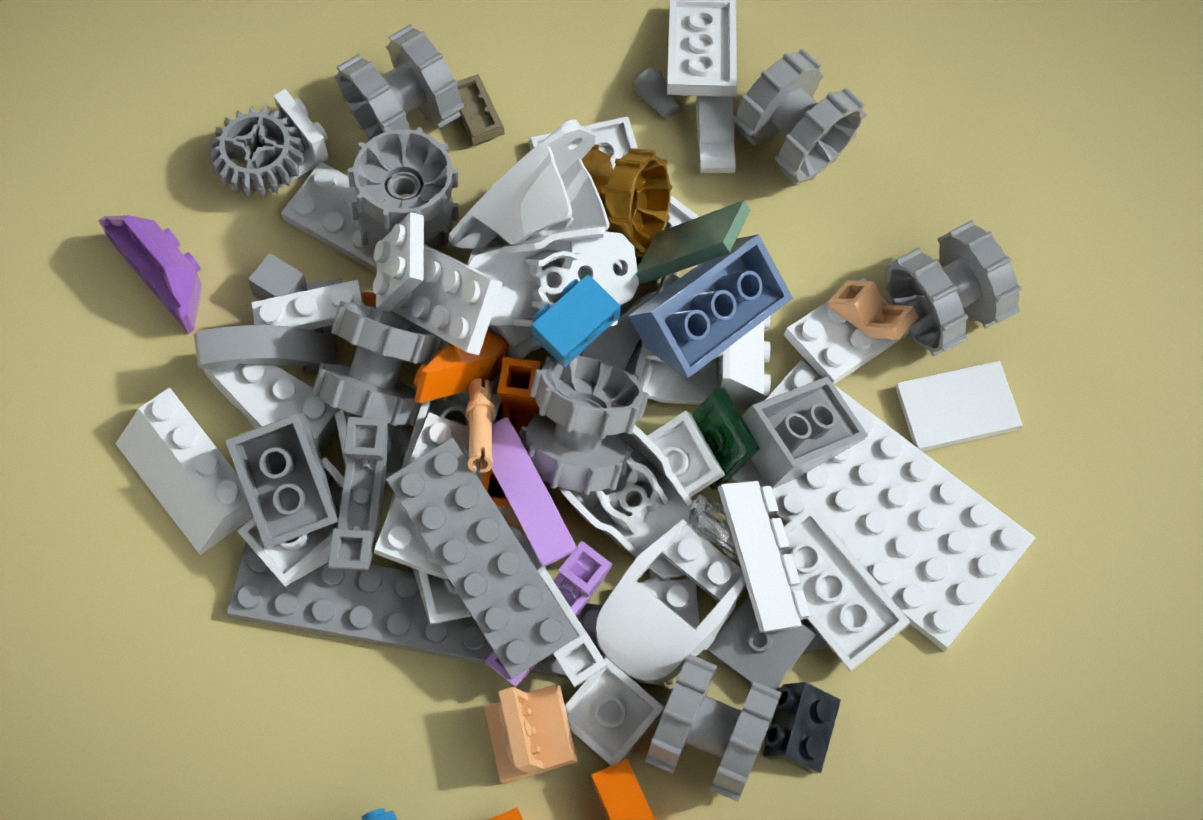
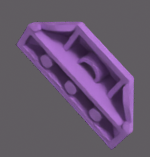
(158, 263)

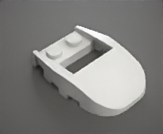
(644, 633)

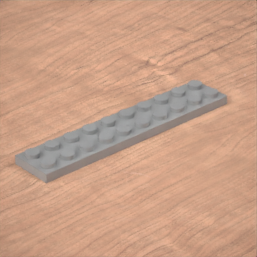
(367, 607)

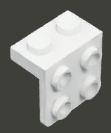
(311, 133)

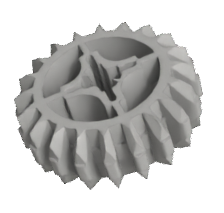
(249, 143)

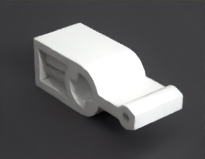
(715, 134)

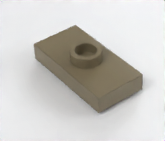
(479, 113)

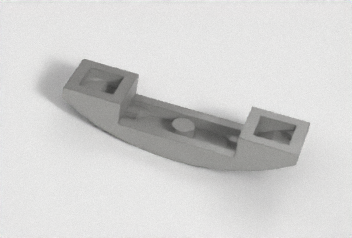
(263, 345)
(361, 495)

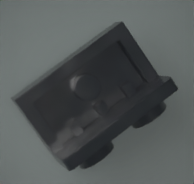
(802, 726)

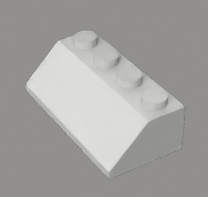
(743, 368)
(185, 471)

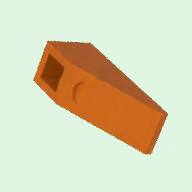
(454, 369)

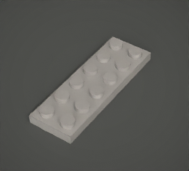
(482, 558)

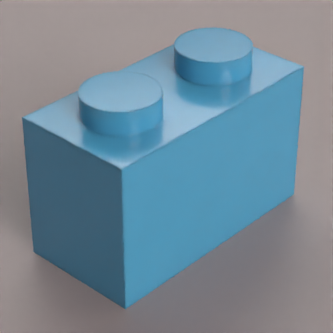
(575, 319)

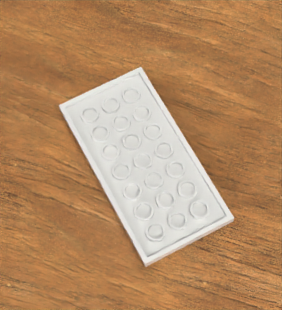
(906, 521)

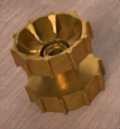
(632, 193)

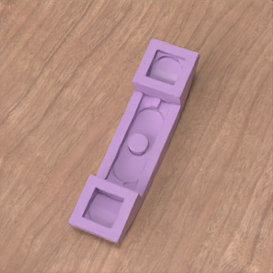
(528, 496)
(577, 582)

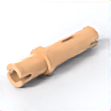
(480, 415)

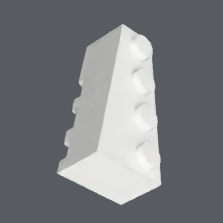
(271, 394)

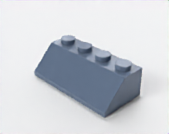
(711, 307)

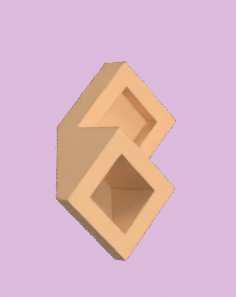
(865, 309)

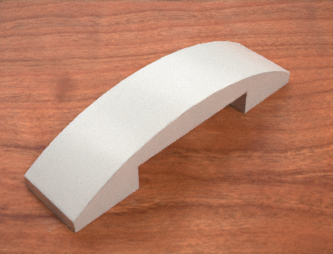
(580, 656)

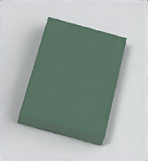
(692, 242)

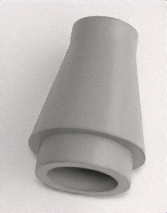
(652, 89)

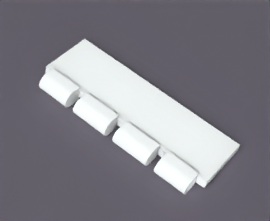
(758, 548)

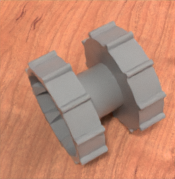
(417, 81)
(785, 103)
(403, 164)
(972, 278)
(371, 382)
(581, 423)
(712, 727)

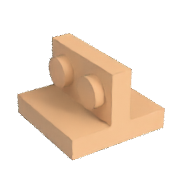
(530, 732)

